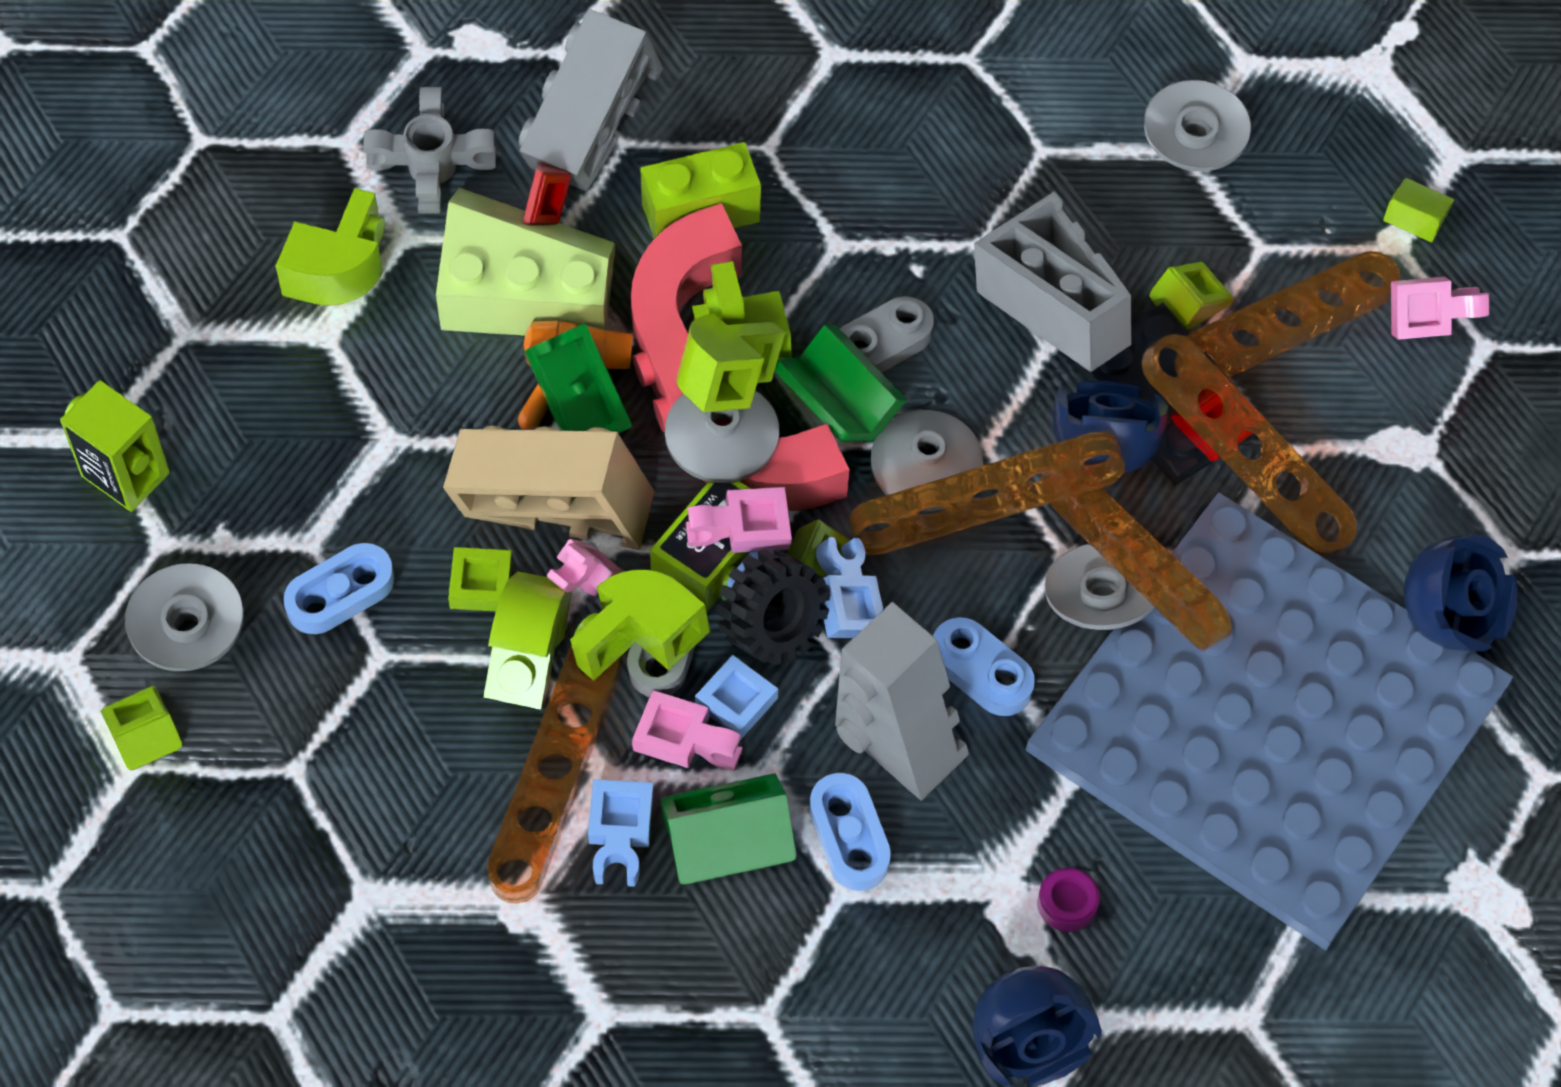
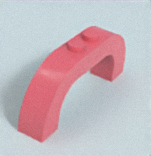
(665, 279)

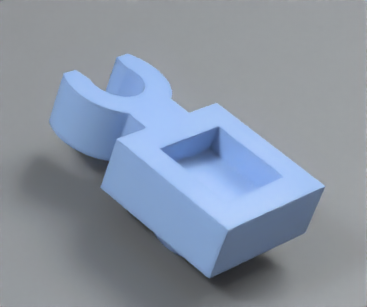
(852, 597)
(619, 821)

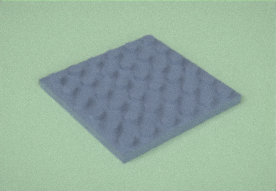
(1290, 743)

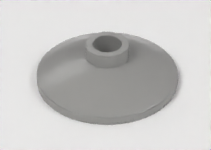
(1201, 110)
(718, 451)
(901, 465)
(1092, 592)
(178, 596)

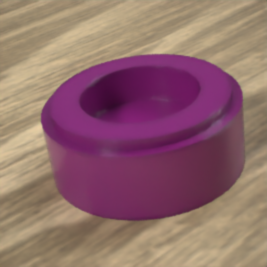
(1068, 899)

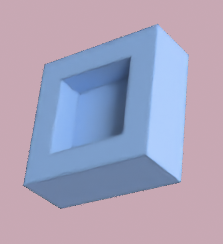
(737, 696)

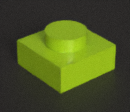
(478, 578)

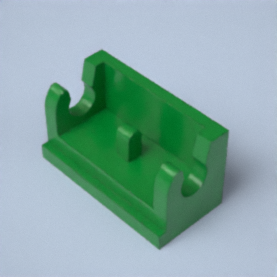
(577, 383)

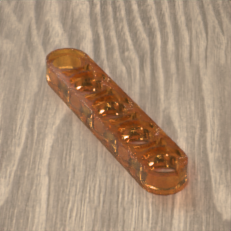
(1303, 301)
(1276, 452)
(1007, 476)
(1147, 566)
(552, 794)

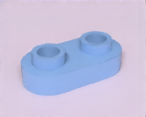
(336, 587)
(978, 665)
(849, 835)

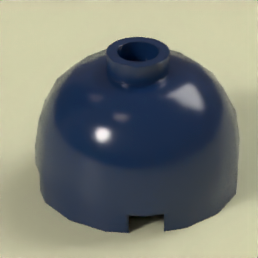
(1114, 410)
(1461, 593)
(1034, 1026)

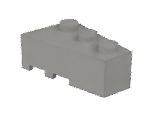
(588, 97)
(1055, 283)
(895, 702)

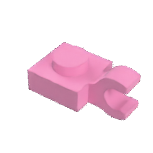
(1428, 305)
(751, 519)
(582, 568)
(679, 729)

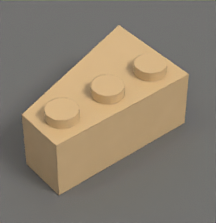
(552, 478)

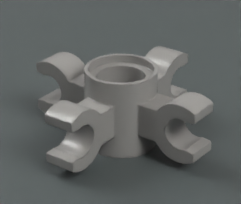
(433, 166)

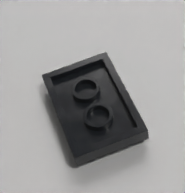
(1177, 453)

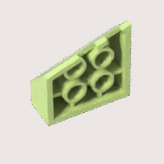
(509, 273)

